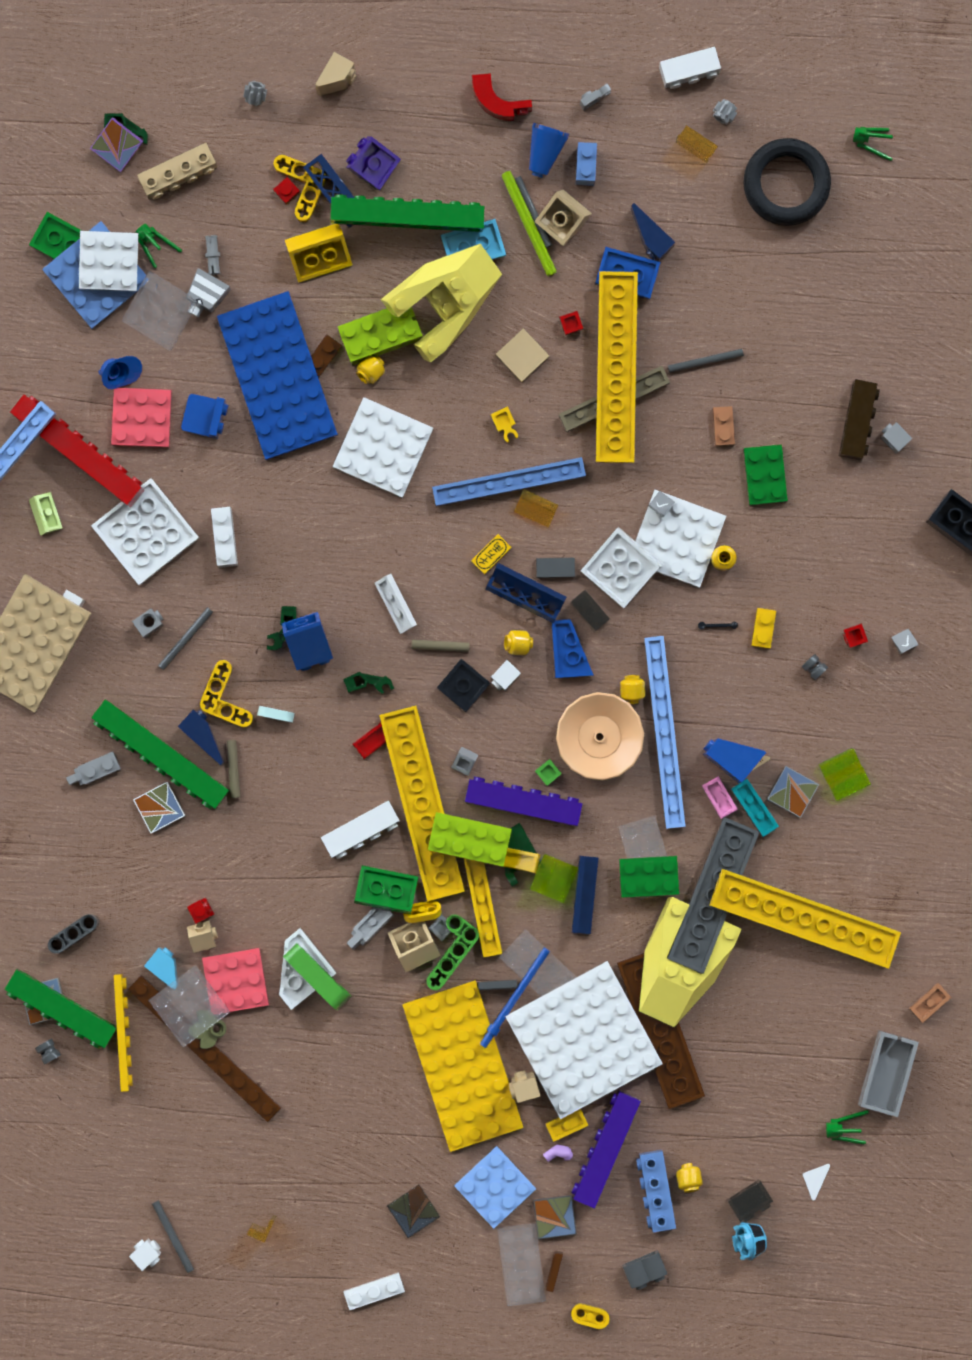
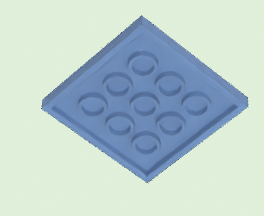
(90, 304)

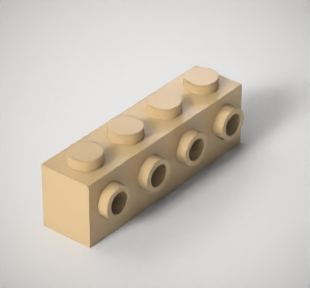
(177, 171)
(524, 1086)

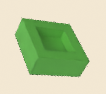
(548, 772)

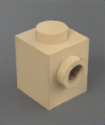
(202, 936)

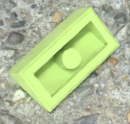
(45, 513)

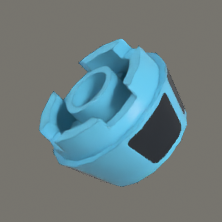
(749, 1240)

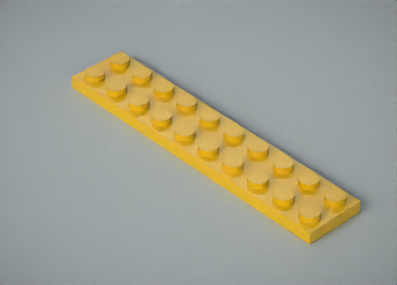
(616, 367)
(419, 799)
(805, 918)

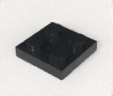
(463, 685)

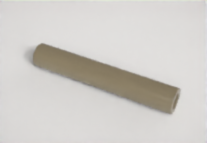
(440, 645)
(233, 769)

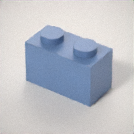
(586, 164)

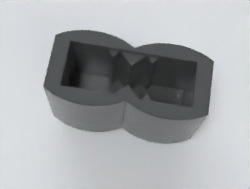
(644, 1270)

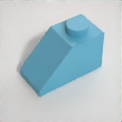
(163, 965)

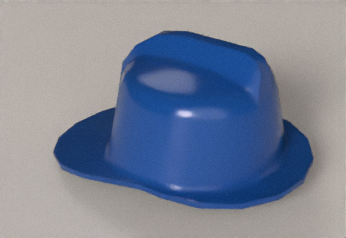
(120, 371)

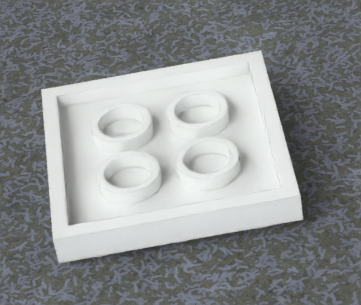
(108, 261)
(621, 567)

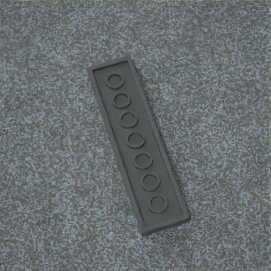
(703, 922)

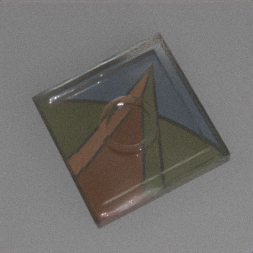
(413, 1211)

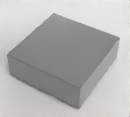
(440, 928)

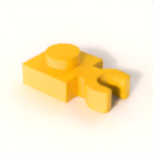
(503, 422)

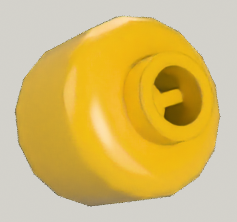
(370, 369)
(730, 557)
(518, 642)
(632, 689)
(689, 1178)

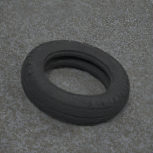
(791, 148)

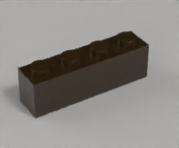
(858, 419)

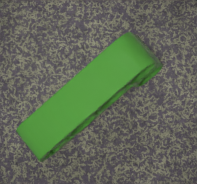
(449, 955)
(317, 977)

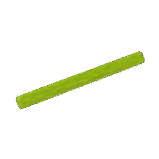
(528, 223)

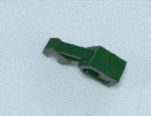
(128, 124)
(290, 611)
(377, 681)

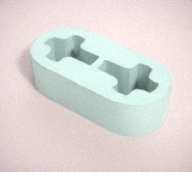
(275, 714)

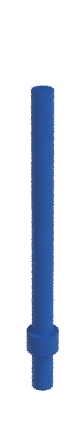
(493, 1029)

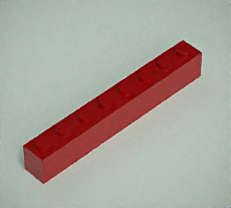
(84, 454)

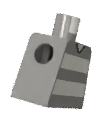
(207, 291)

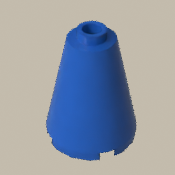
(545, 148)

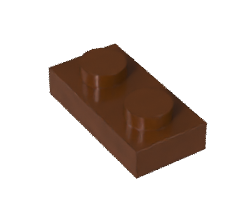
(325, 353)

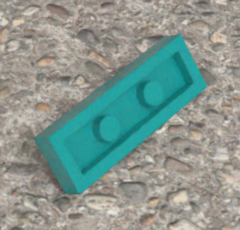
(755, 807)

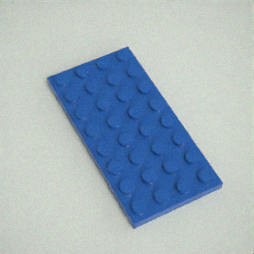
(277, 375)

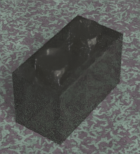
(589, 611)
(749, 1201)

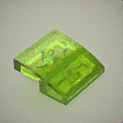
(844, 774)
(553, 878)

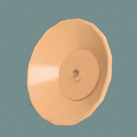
(620, 730)

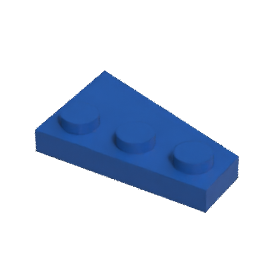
(568, 652)

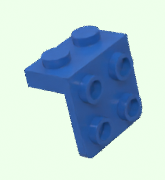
(204, 415)

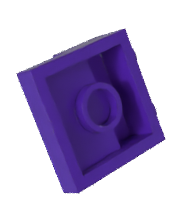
(372, 162)

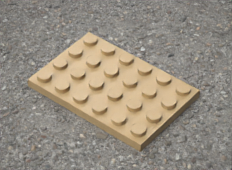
(36, 640)

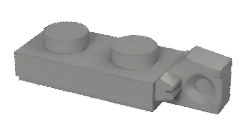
(95, 769)
(369, 927)

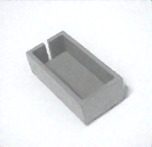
(888, 1073)

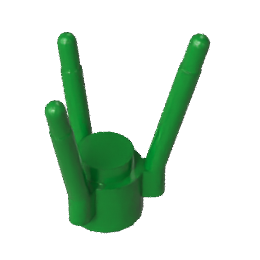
(862, 135)
(146, 235)
(836, 1132)

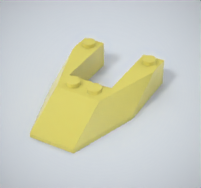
(454, 288)
(669, 987)

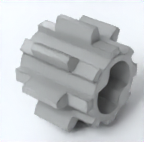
(255, 93)
(724, 111)

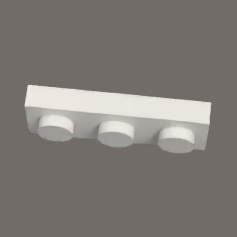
(395, 603)
(374, 1291)

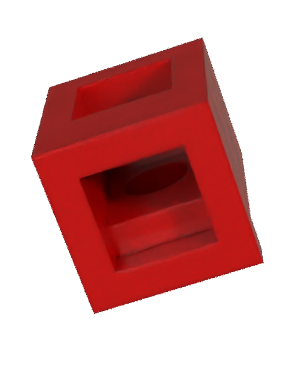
(855, 636)
(200, 910)

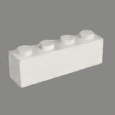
(361, 828)

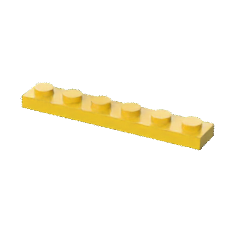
(483, 907)
(124, 1041)

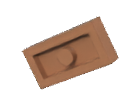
(723, 426)
(930, 1002)

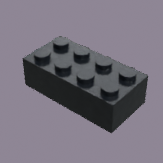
(954, 520)

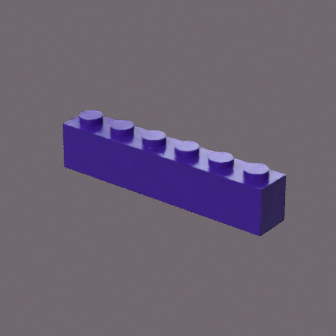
(523, 802)
(606, 1149)

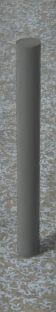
(532, 210)
(705, 360)
(185, 638)
(173, 1237)

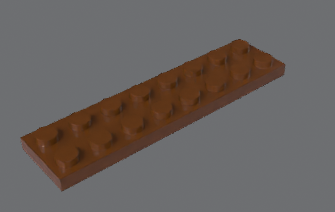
(677, 1073)

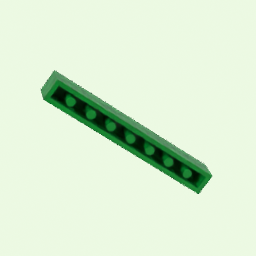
(407, 214)
(161, 754)

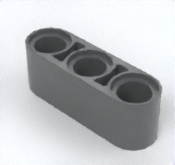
(64, 936)

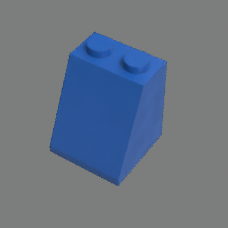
(307, 641)
(733, 758)

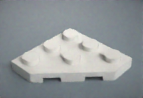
(293, 986)

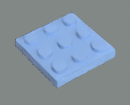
(495, 1187)

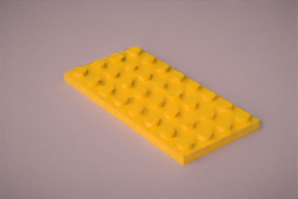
(462, 1075)

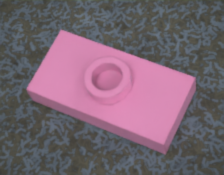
(719, 797)

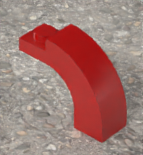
(493, 104)

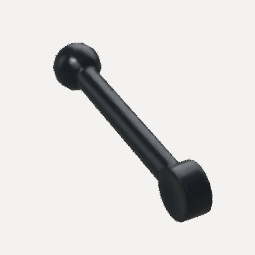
(702, 625)

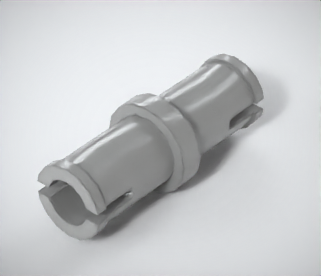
(212, 255)

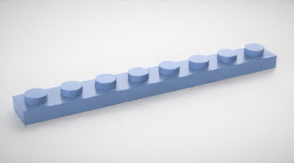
(509, 481)

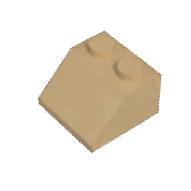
(336, 75)
(563, 217)
(413, 945)

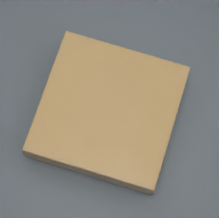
(522, 355)

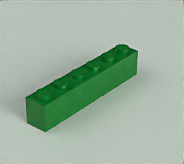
(60, 1008)

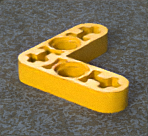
(305, 179)
(218, 703)

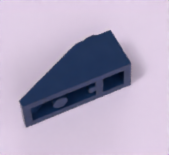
(654, 239)
(201, 733)

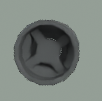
(818, 670)
(48, 1051)

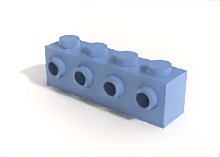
(657, 1191)

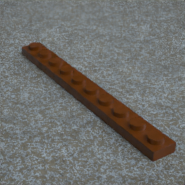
(216, 1060)

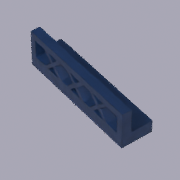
(330, 175)
(527, 590)
(584, 894)

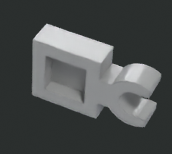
(591, 98)

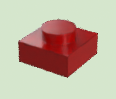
(286, 190)
(571, 323)

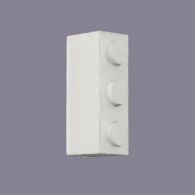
(690, 68)
(224, 537)

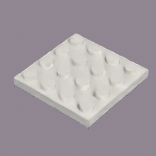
(383, 447)
(146, 533)
(681, 539)

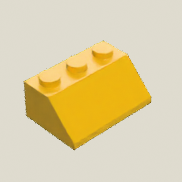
(318, 252)

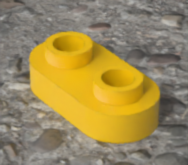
(423, 912)
(589, 1316)

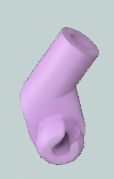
(560, 1151)

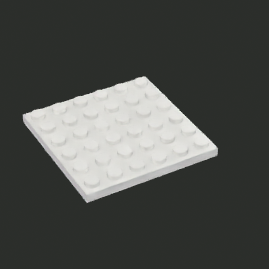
(583, 1039)

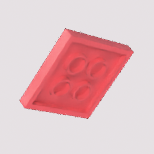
(141, 417)
(237, 979)

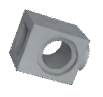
(895, 437)
(139, 622)

